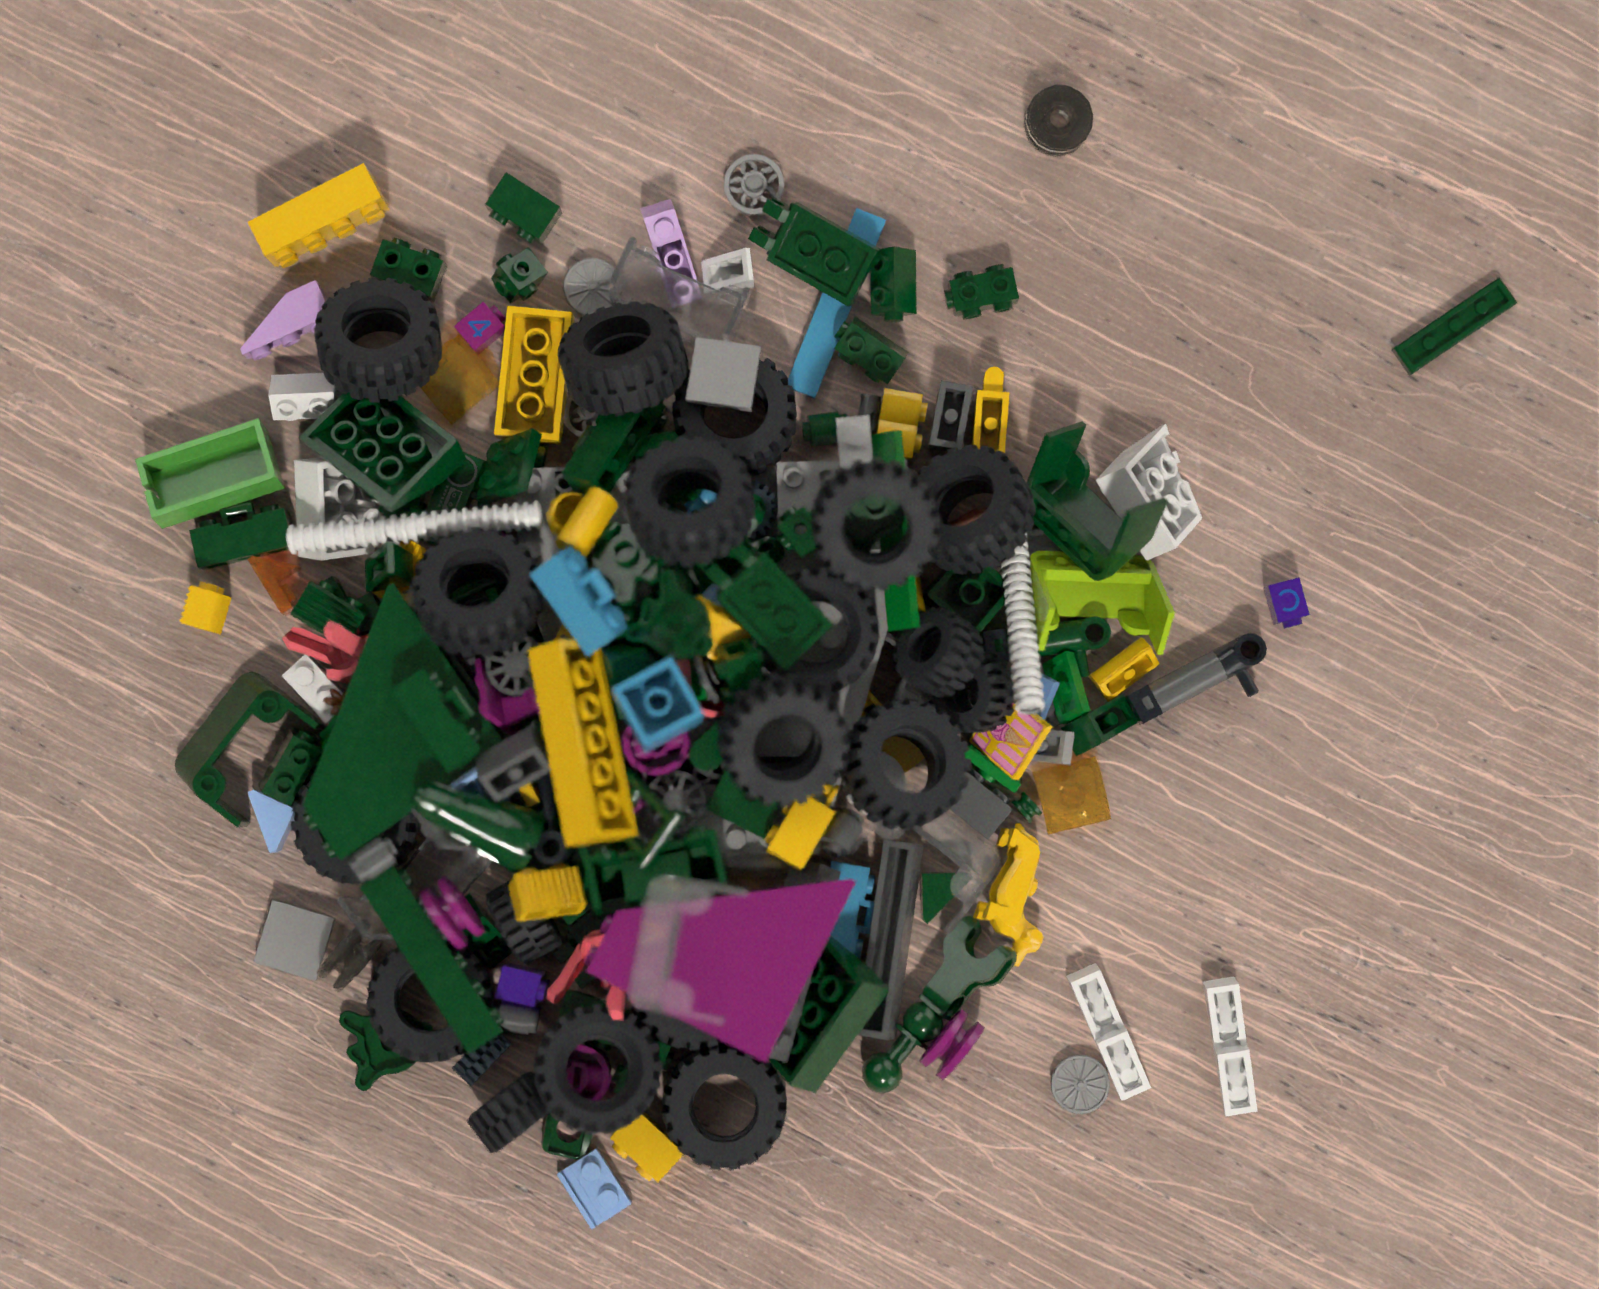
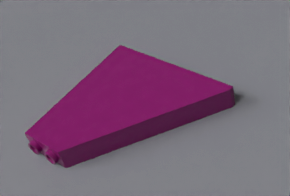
(737, 957)

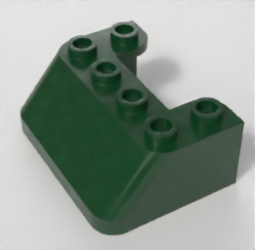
(606, 875)

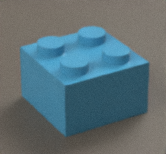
(657, 705)

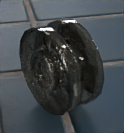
(1067, 103)
(349, 958)

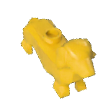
(1011, 891)

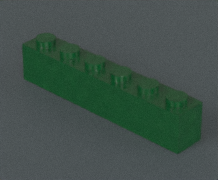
(432, 960)

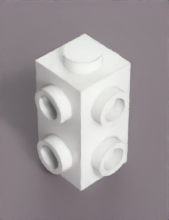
(300, 396)

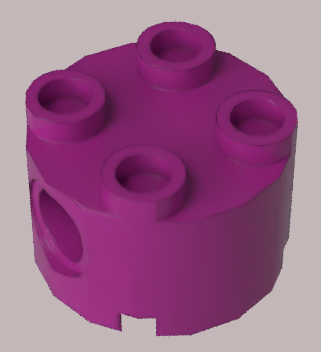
(659, 760)
(589, 1071)

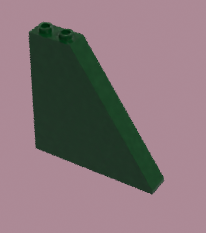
(373, 748)

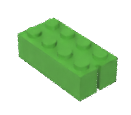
(209, 473)

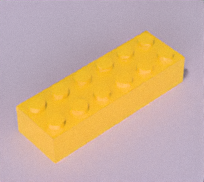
(582, 744)

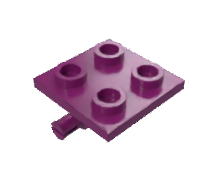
(500, 708)

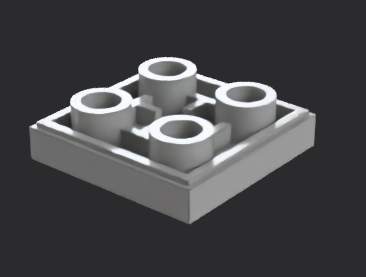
(723, 374)
(294, 940)

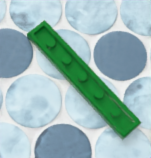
(899, 601)

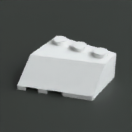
(1146, 474)
(328, 496)

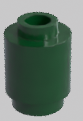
(821, 428)

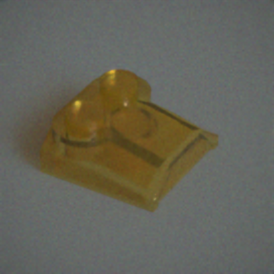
(459, 380)
(1072, 795)

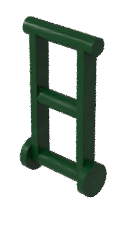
(671, 817)

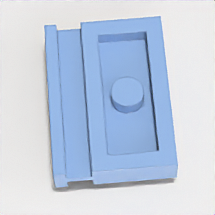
(594, 1188)

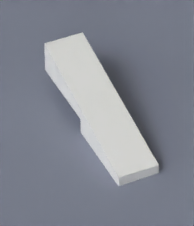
(1108, 1031)
(1230, 1046)

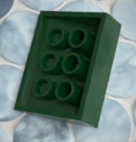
(384, 447)
(834, 1011)

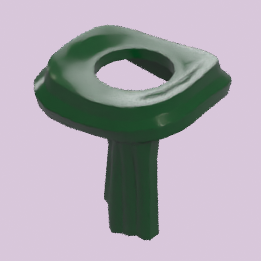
(554, 1145)

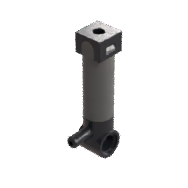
(1198, 677)

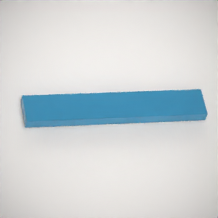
(828, 317)

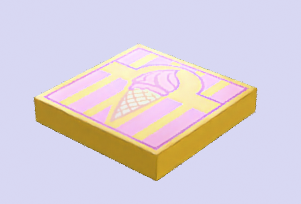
(1013, 743)

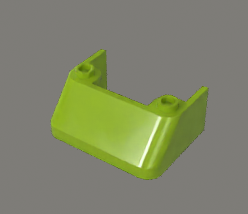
(1131, 596)

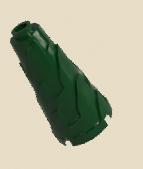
(496, 829)

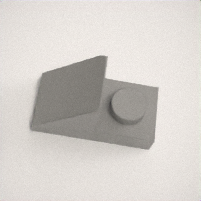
(1056, 748)

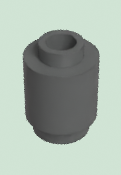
(842, 833)
(372, 858)
(518, 1017)

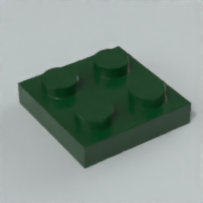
(508, 466)

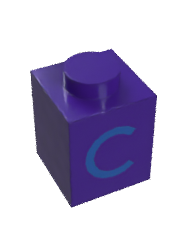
(1286, 602)

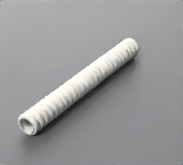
(412, 527)
(1022, 632)

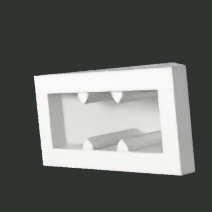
(729, 269)

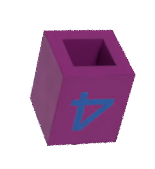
(481, 327)

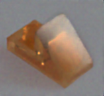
(271, 574)

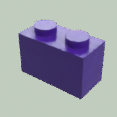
(522, 984)

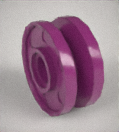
(452, 912)
(952, 1044)

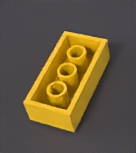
(319, 216)
(531, 378)

